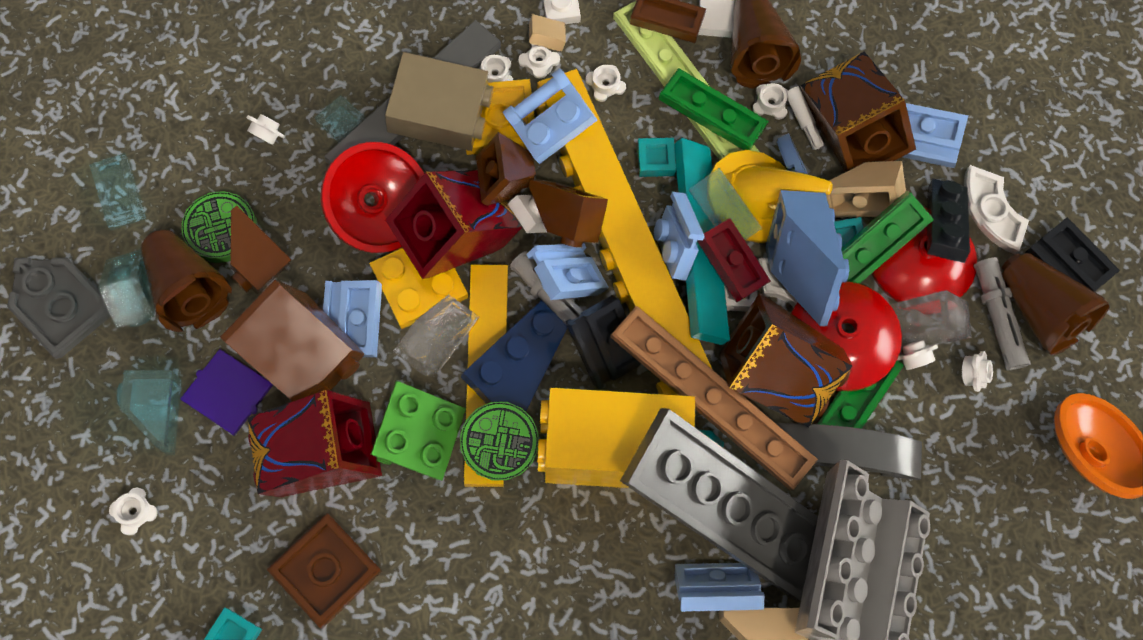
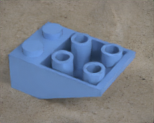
(807, 252)

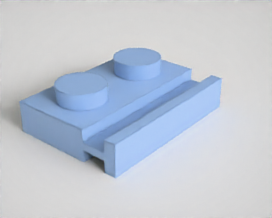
(936, 135)
(678, 236)
(567, 271)
(356, 311)
(718, 587)

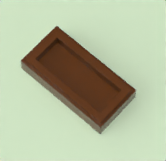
(669, 18)

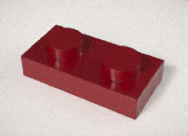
(733, 260)

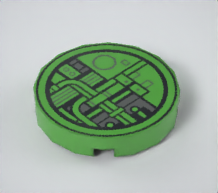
(208, 225)
(499, 441)

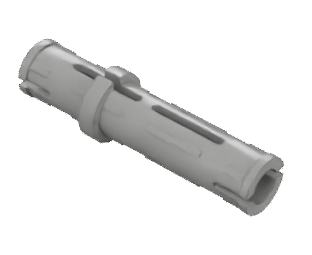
(998, 302)
(563, 308)

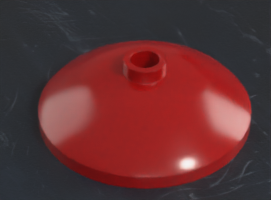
(363, 169)
(916, 274)
(876, 337)

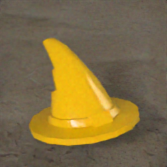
(759, 184)

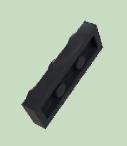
(949, 230)

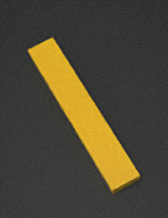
(489, 302)

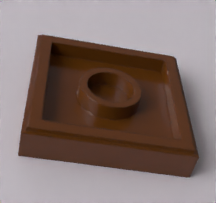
(324, 571)

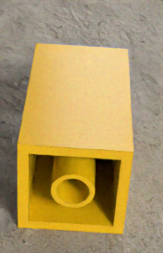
(598, 432)

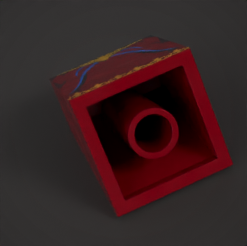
(446, 223)
(313, 444)

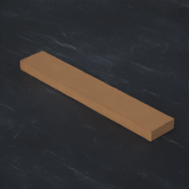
(714, 399)

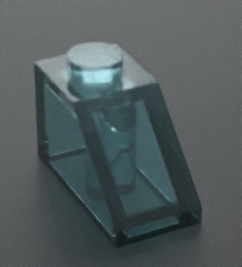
(127, 290)
(152, 404)

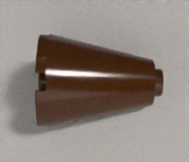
(761, 45)
(182, 282)
(1052, 302)

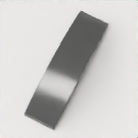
(865, 448)

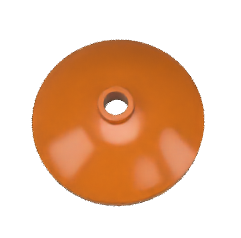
(1101, 444)

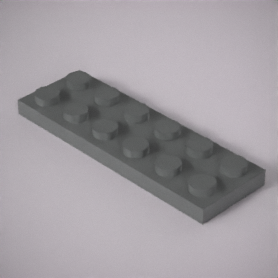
(723, 501)

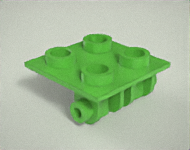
(418, 431)

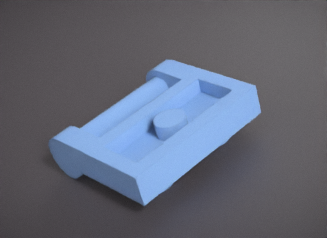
(556, 124)

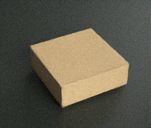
(547, 33)

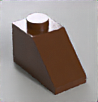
(503, 170)
(569, 212)
(253, 254)

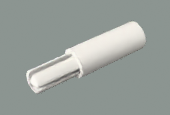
(804, 117)

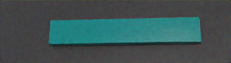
(704, 285)

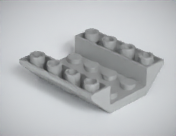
(862, 562)

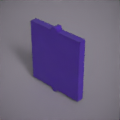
(226, 392)

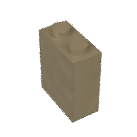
(438, 101)

